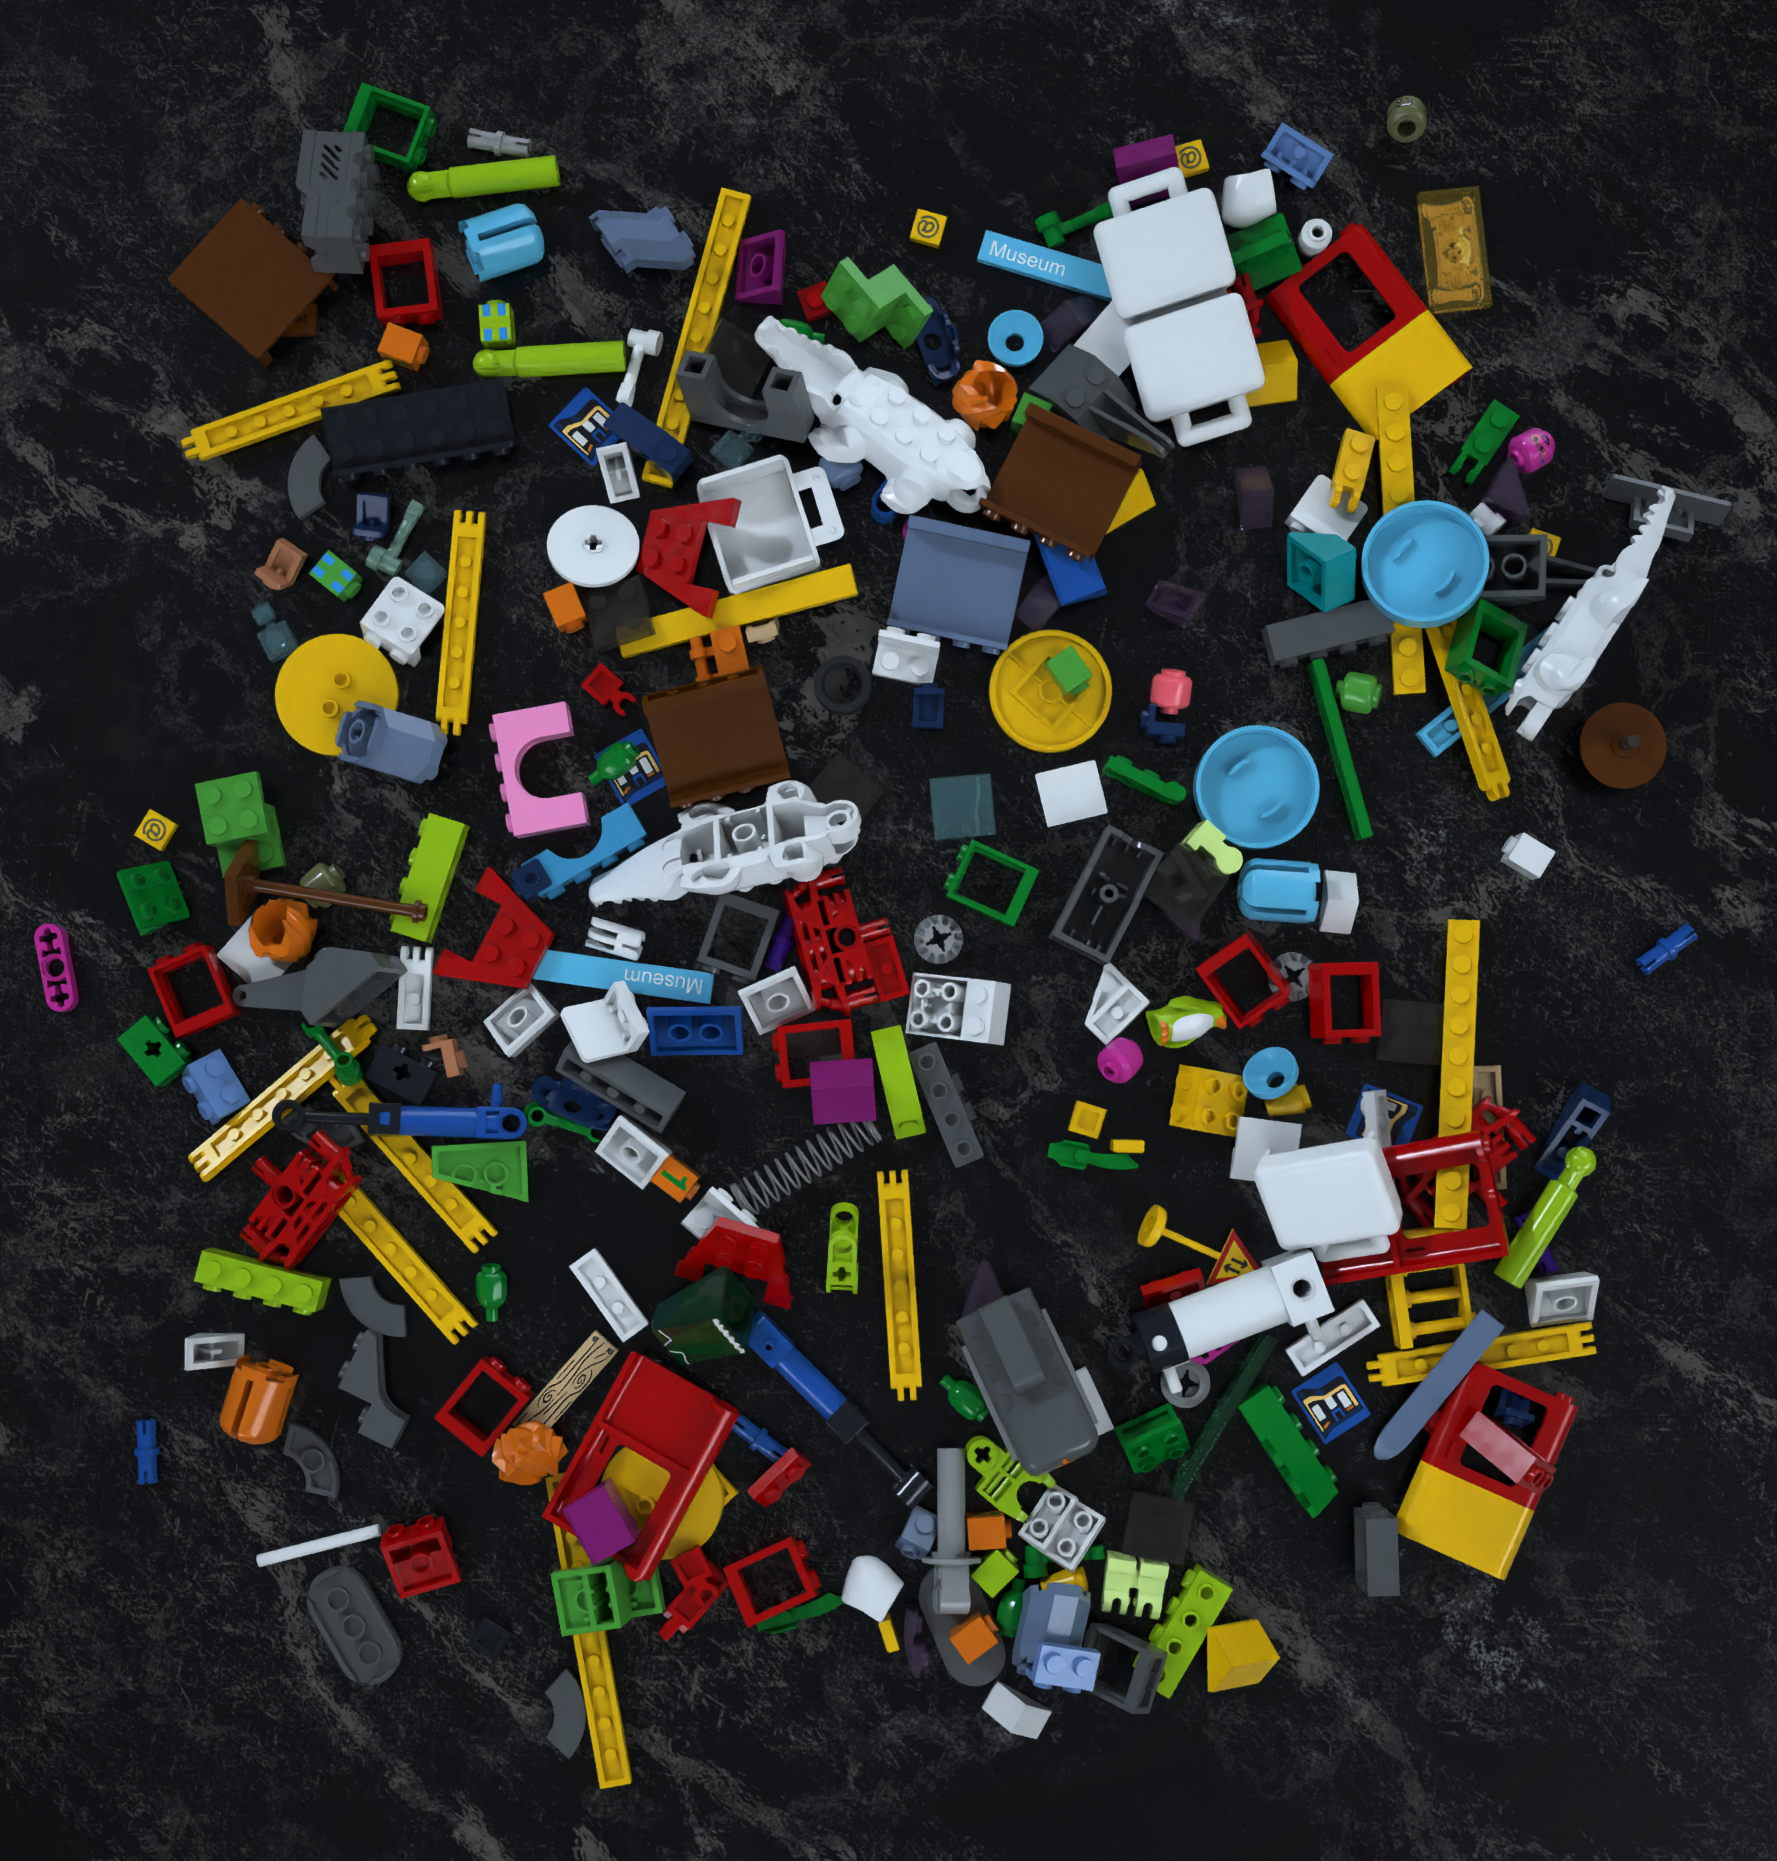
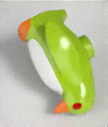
(1184, 1020)

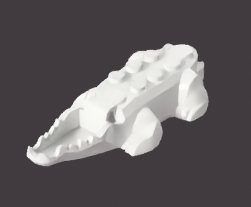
(880, 424)
(1587, 624)
(730, 850)

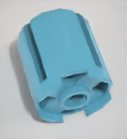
(502, 241)
(1278, 890)

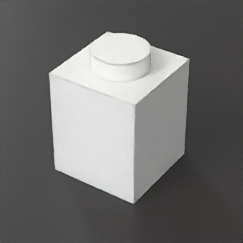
(1526, 855)

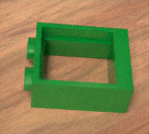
(363, 111)
(1501, 627)
(1020, 896)

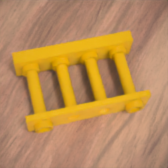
(1400, 1299)

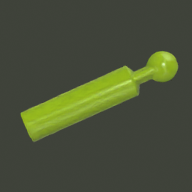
(485, 179)
(552, 360)
(1545, 1218)

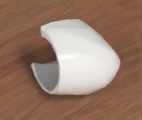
(1248, 199)
(871, 1586)

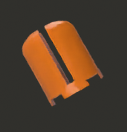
(257, 1400)

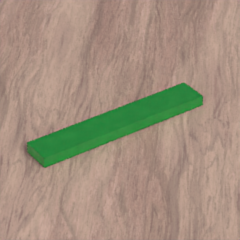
(1339, 749)

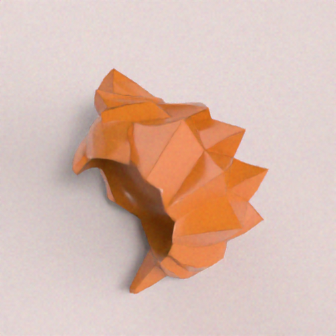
(985, 395)
(282, 930)
(528, 1453)

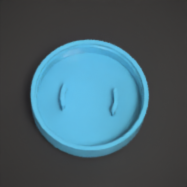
(1424, 564)
(1256, 787)

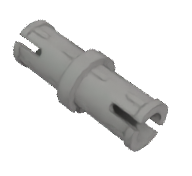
(499, 143)

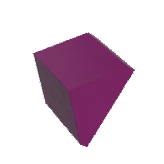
(1143, 160)
(761, 268)
(843, 1091)
(602, 1521)

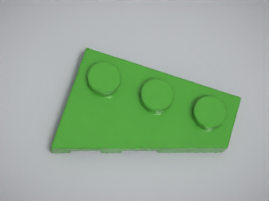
(484, 1166)

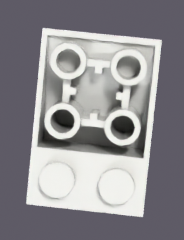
(958, 1008)

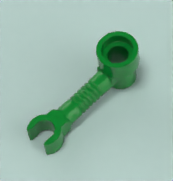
(1054, 229)
(347, 1069)
(555, 1120)
(1037, 1563)

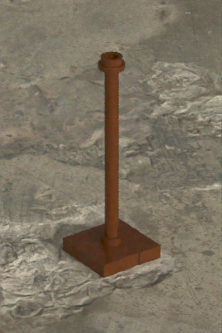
(244, 886)

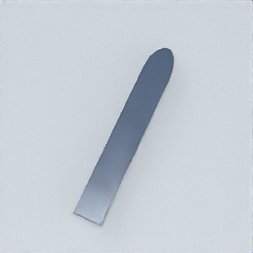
(1437, 1385)

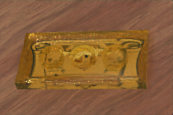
(1454, 250)

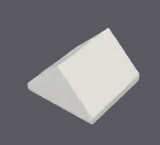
(777, 1000)
(521, 1020)
(633, 1151)
(1561, 1298)

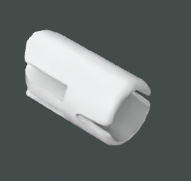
(615, 939)

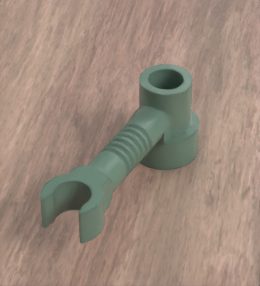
(387, 559)

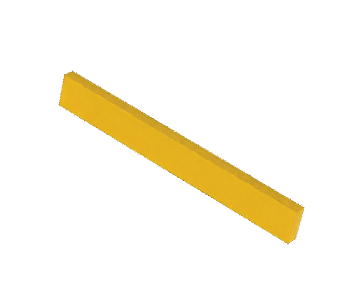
(748, 608)

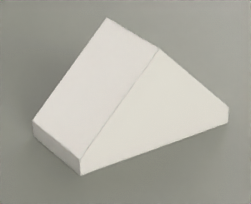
(618, 472)
(1338, 902)
(213, 1350)
(1016, 1711)

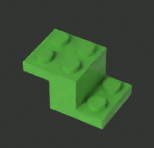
(876, 303)
(237, 811)
(603, 1597)

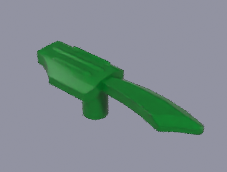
(1078, 1154)
(789, 1618)

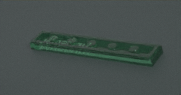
(1221, 1415)

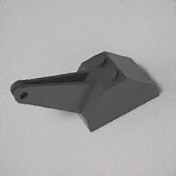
(1097, 400)
(1520, 570)
(329, 989)

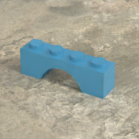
(619, 833)

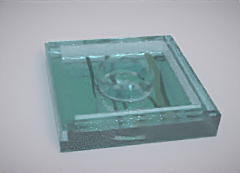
(962, 807)

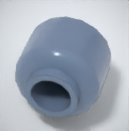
(842, 474)

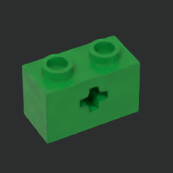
(140, 1044)

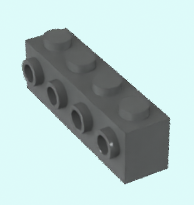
(1325, 632)
(621, 1078)

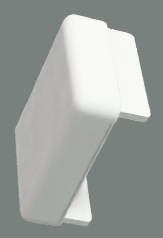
(772, 529)
(1331, 1198)

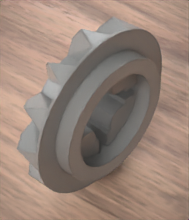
(952, 944)
(1294, 962)
(1194, 1394)

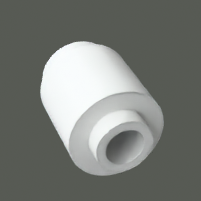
(1314, 238)

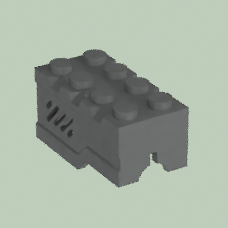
(337, 198)
(1106, 895)

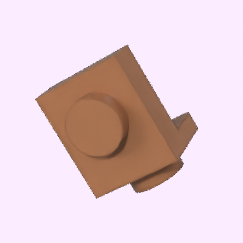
(282, 565)
(453, 1058)

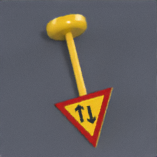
(1230, 1263)

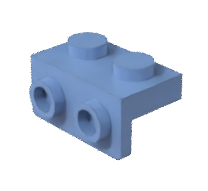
(1296, 156)
(214, 1087)
(1064, 1666)

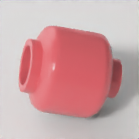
(1171, 690)

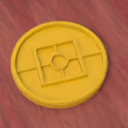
(325, 682)
(1031, 704)
(641, 1486)

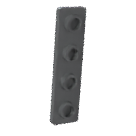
(1684, 511)
(947, 1104)

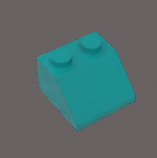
(1321, 568)

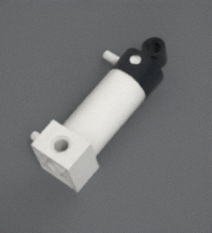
(1226, 1313)

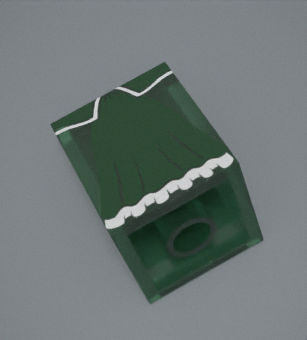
(706, 1319)

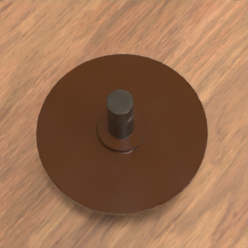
(1623, 745)

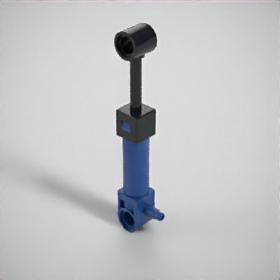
(399, 1120)
(839, 1411)

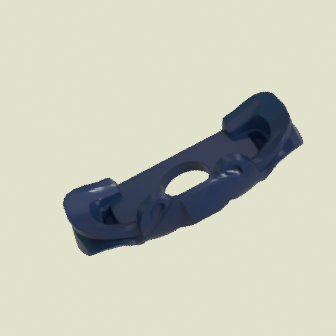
(943, 362)
(555, 1094)

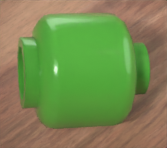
(1358, 692)

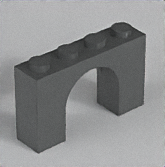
(711, 401)

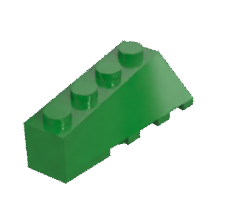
(1288, 1449)

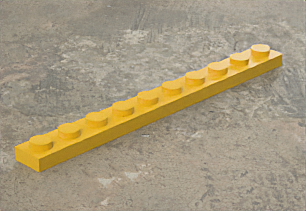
(702, 311)
(1398, 489)
(1457, 1066)
(596, 1676)

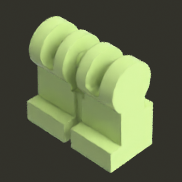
(1208, 843)
(1123, 1574)

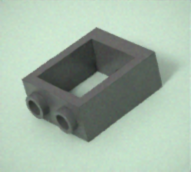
(749, 907)
(1376, 1550)
(1146, 1673)

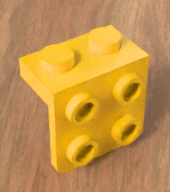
(1208, 1100)

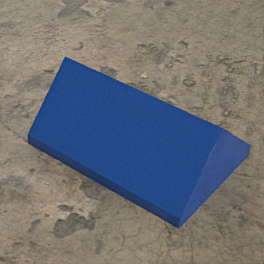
(1072, 579)
(696, 1030)

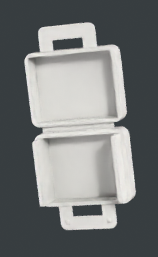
(1171, 278)

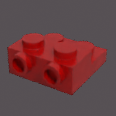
(420, 1556)

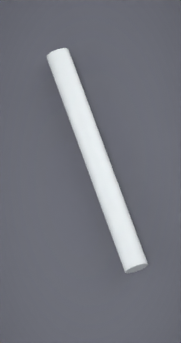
(318, 1545)

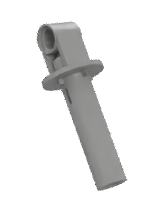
(951, 1560)

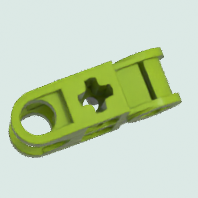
(842, 1250)
(1001, 1476)

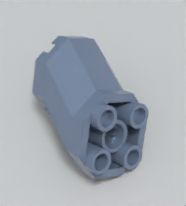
(644, 239)
(391, 742)
(1050, 1616)

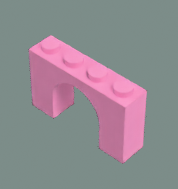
(515, 735)

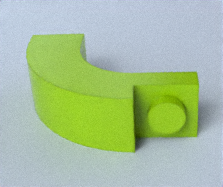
(898, 1082)

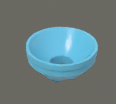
(1019, 324)
(1266, 1066)

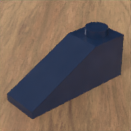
(649, 441)
(1575, 1127)

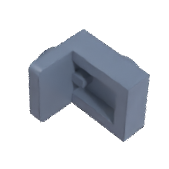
(918, 1534)

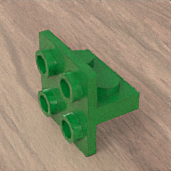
(1265, 252)
(153, 896)
(1153, 1438)

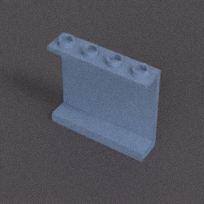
(958, 583)

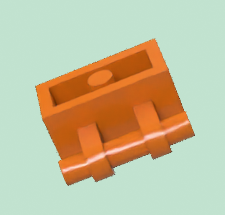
(727, 649)

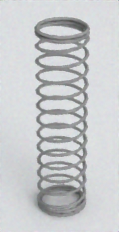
(744, 1204)

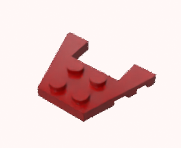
(674, 547)
(511, 946)
(745, 1251)

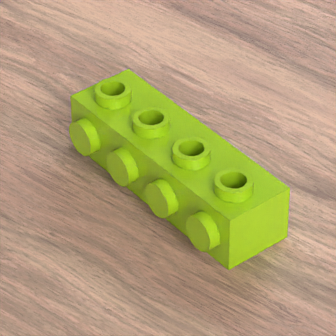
(430, 874)
(265, 1280)
(1187, 1623)

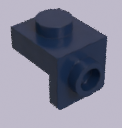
(372, 516)
(928, 706)
(1165, 732)
(530, 880)
(1512, 1409)

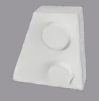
(1114, 1005)

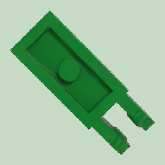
(1485, 439)
(1144, 781)

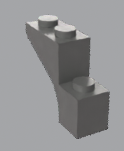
(366, 1380)

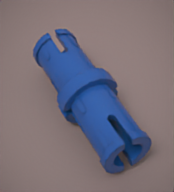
(1666, 949)
(758, 1439)
(147, 1451)

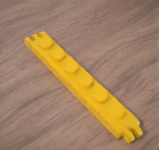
(289, 411)
(460, 621)
(1472, 720)
(294, 1085)
(416, 1166)
(406, 1265)
(899, 1284)
(1504, 1352)

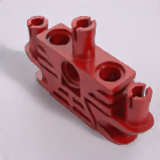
(814, 946)
(1501, 1157)
(314, 1187)

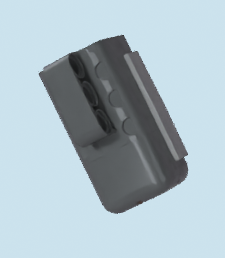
(1028, 1383)

